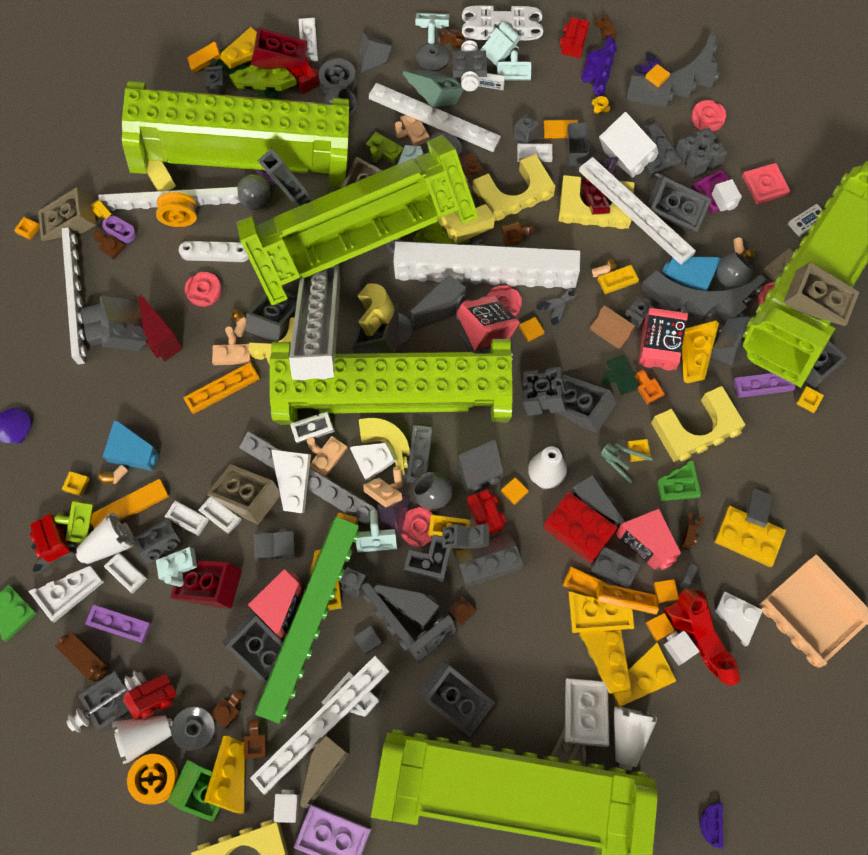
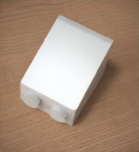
(629, 144)

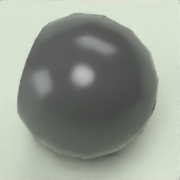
(341, 92)
(254, 191)
(734, 270)
(433, 491)

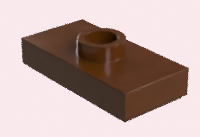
(471, 168)

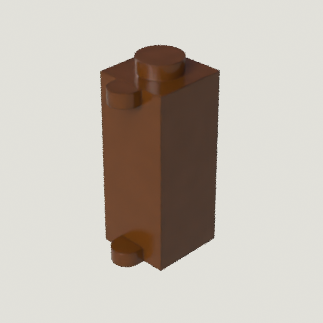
(82, 656)

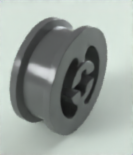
(336, 70)

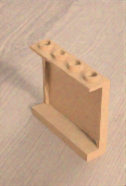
(816, 611)

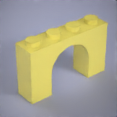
(501, 205)
(575, 211)
(460, 232)
(682, 444)
(266, 840)

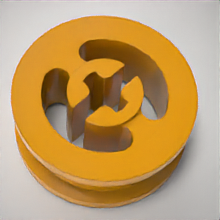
(176, 209)
(152, 762)

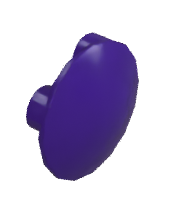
(14, 425)

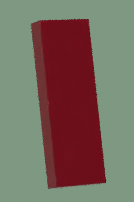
(595, 198)

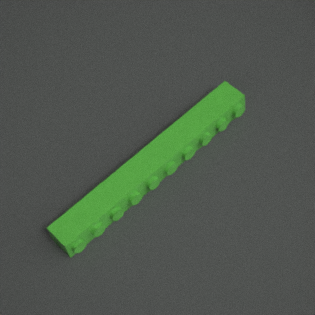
(306, 620)

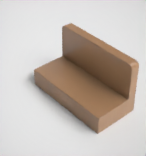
(612, 327)

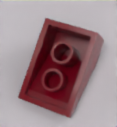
(277, 50)
(160, 337)
(209, 584)

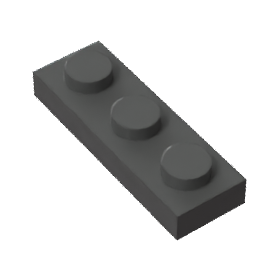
(419, 453)

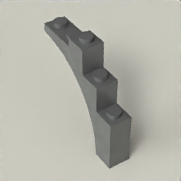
(681, 82)
(284, 178)
(700, 303)

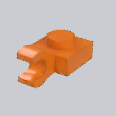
(649, 389)

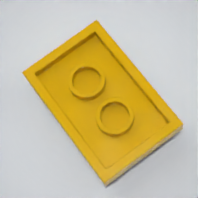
(749, 539)

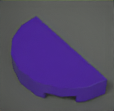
(712, 824)

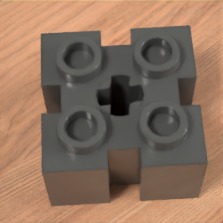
(701, 152)
(544, 391)

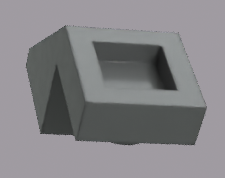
(465, 537)

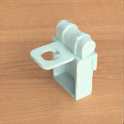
(501, 43)

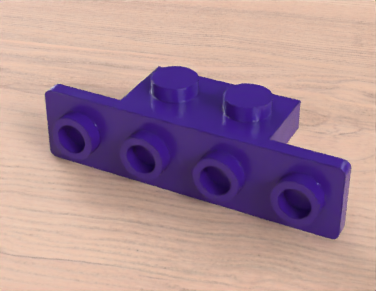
(599, 65)

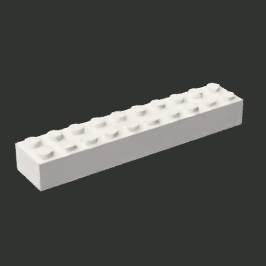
(487, 264)
(316, 326)

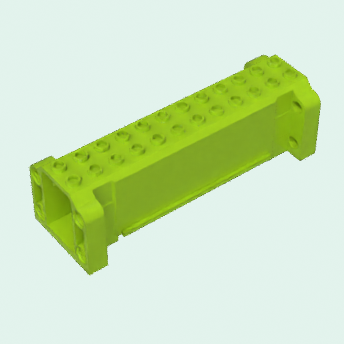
(233, 131)
(357, 218)
(838, 243)
(396, 383)
(515, 793)

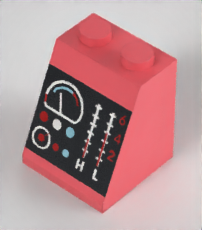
(486, 320)
(662, 339)
(650, 539)
(279, 602)

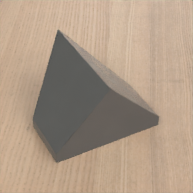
(373, 52)

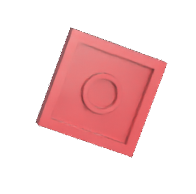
(766, 183)

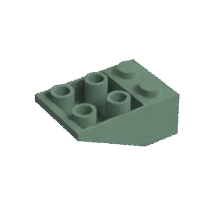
(435, 87)

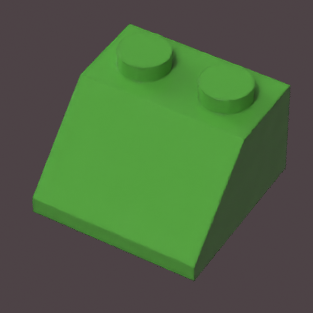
(191, 791)

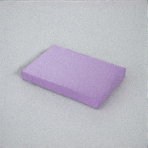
(330, 834)

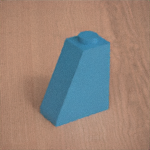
(693, 273)
(129, 449)

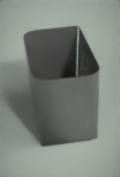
(580, 133)

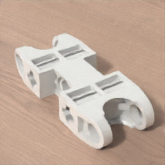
(523, 23)

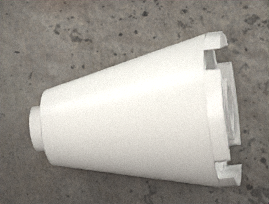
(548, 468)
(105, 540)
(140, 735)
(631, 735)

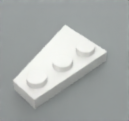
(292, 478)
(64, 594)

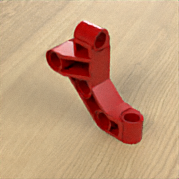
(695, 618)

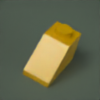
(438, 522)

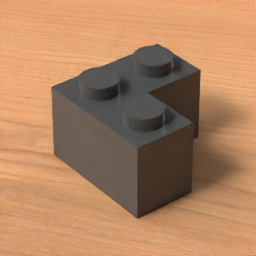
(431, 565)

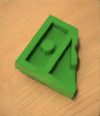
(679, 484)
(13, 613)

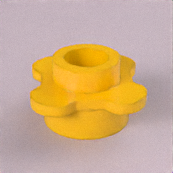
(603, 101)

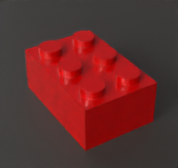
(580, 527)

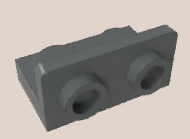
(157, 541)
(615, 567)

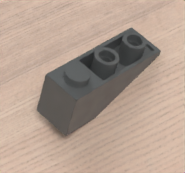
(591, 494)

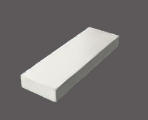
(307, 32)

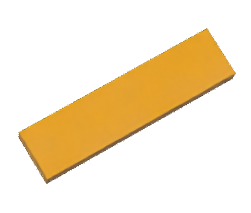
(221, 388)
(132, 503)

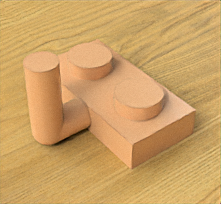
(412, 128)
(231, 353)
(326, 456)
(383, 492)

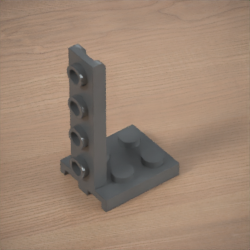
(427, 640)

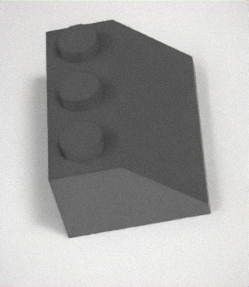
(488, 562)

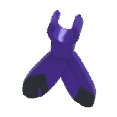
(652, 61)

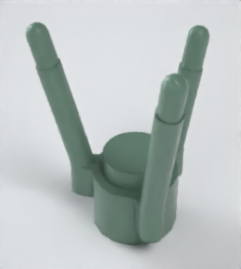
(612, 455)

